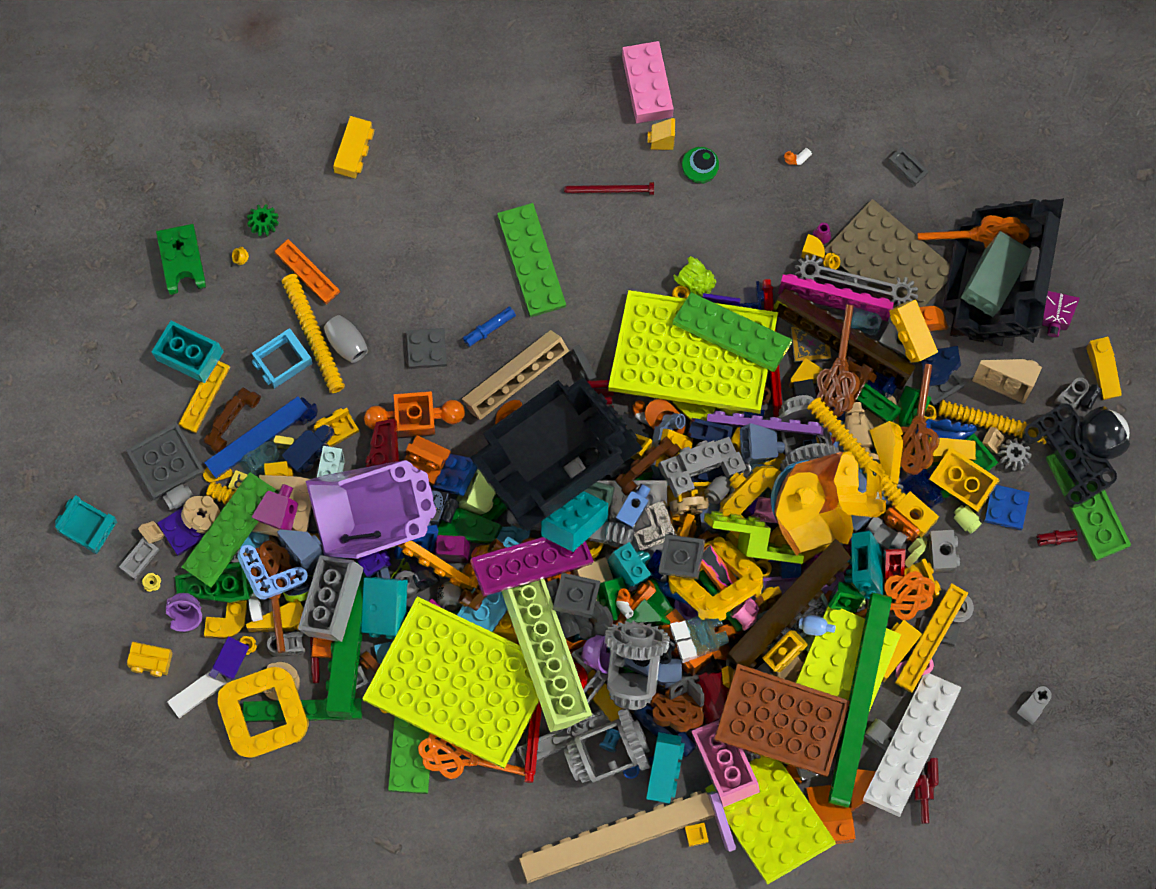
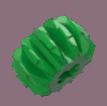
(255, 220)

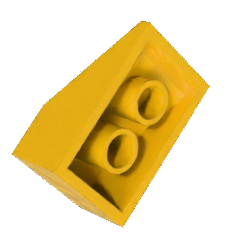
(964, 479)

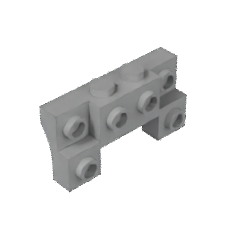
(698, 460)

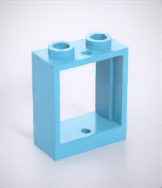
(286, 336)

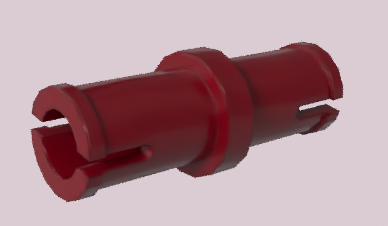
(1057, 537)

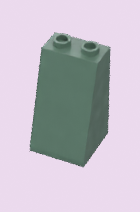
(996, 273)

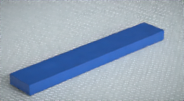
(255, 437)

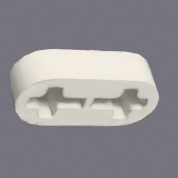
(255, 608)

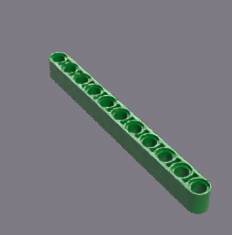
(860, 700)

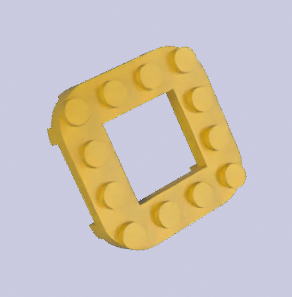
(747, 492)
(717, 606)
(290, 703)

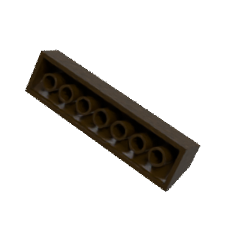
(828, 330)
(789, 605)

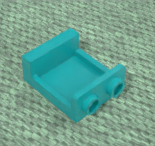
(85, 524)

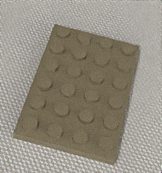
(885, 249)

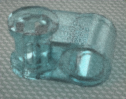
(862, 319)
(259, 457)

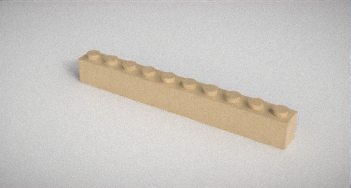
(616, 837)

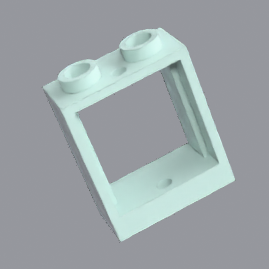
(331, 461)

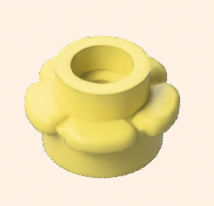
(151, 577)

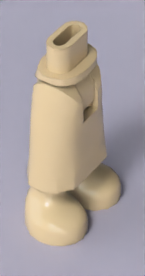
(858, 425)

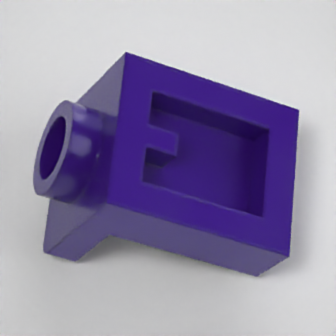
(374, 562)

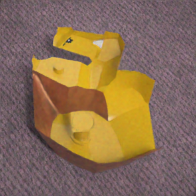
(822, 496)

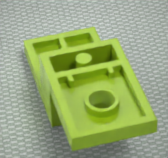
(753, 537)

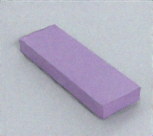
(722, 821)

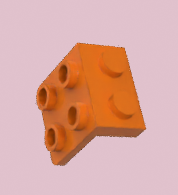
(895, 520)

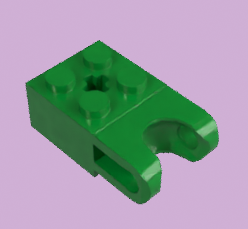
(182, 262)

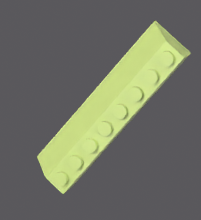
(547, 655)

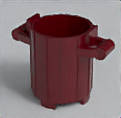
(714, 695)

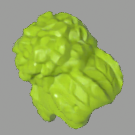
(696, 277)

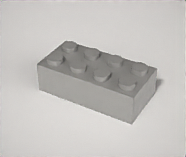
(330, 598)

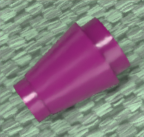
(823, 233)

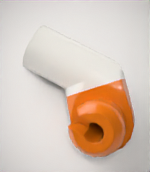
(797, 159)
(639, 411)
(623, 603)

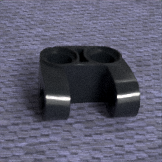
(424, 576)

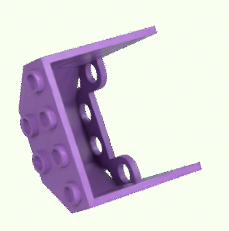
(367, 500)

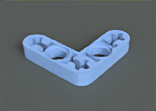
(268, 582)

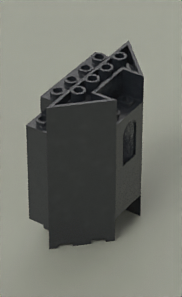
(1025, 304)
(541, 438)

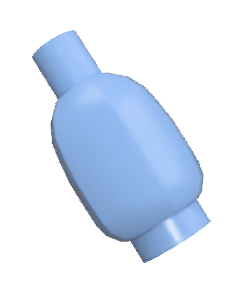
(815, 625)

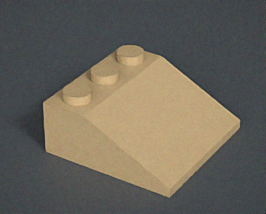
(1008, 377)
(299, 495)

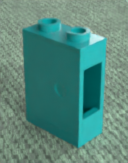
(866, 564)
(629, 565)
(383, 606)

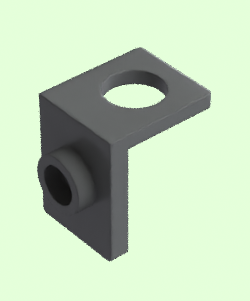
(689, 686)

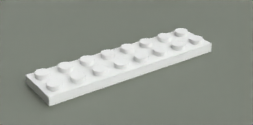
(912, 744)

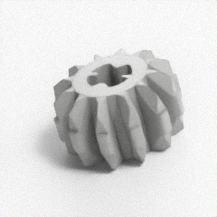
(1021, 452)

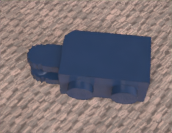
(308, 448)

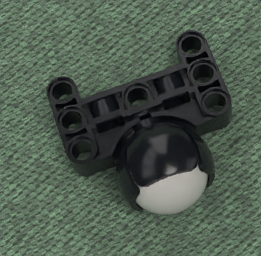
(1092, 442)

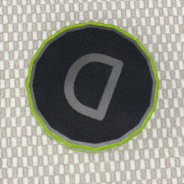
(299, 592)

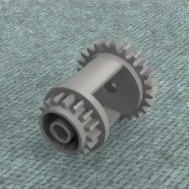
(796, 409)
(636, 643)
(634, 742)

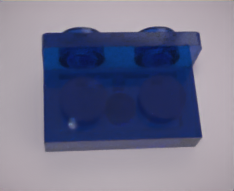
(923, 488)

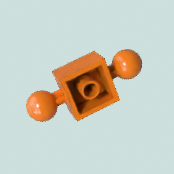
(415, 414)

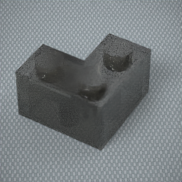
(660, 526)

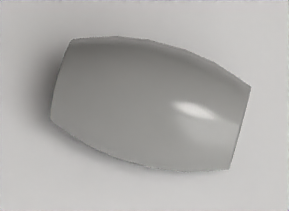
(345, 339)

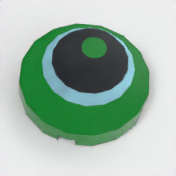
(700, 165)

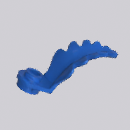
(952, 431)

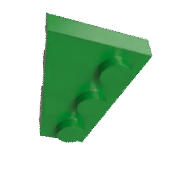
(472, 526)

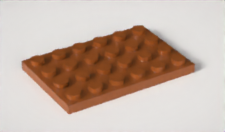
(781, 720)

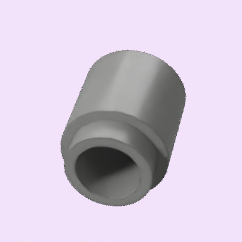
(717, 489)
(177, 496)

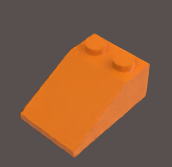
(835, 818)

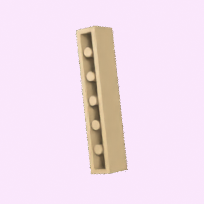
(515, 375)

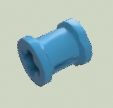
(613, 736)

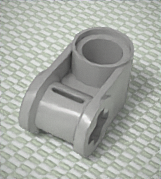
(1071, 395)
(290, 648)
(1033, 706)
(879, 734)

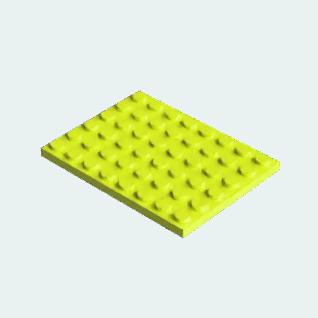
(675, 365)
(456, 683)

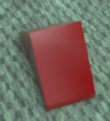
(893, 563)

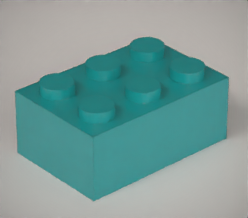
(187, 351)
(575, 521)
(665, 768)

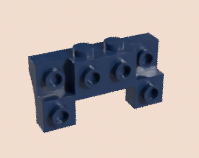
(708, 431)

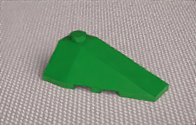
(229, 587)

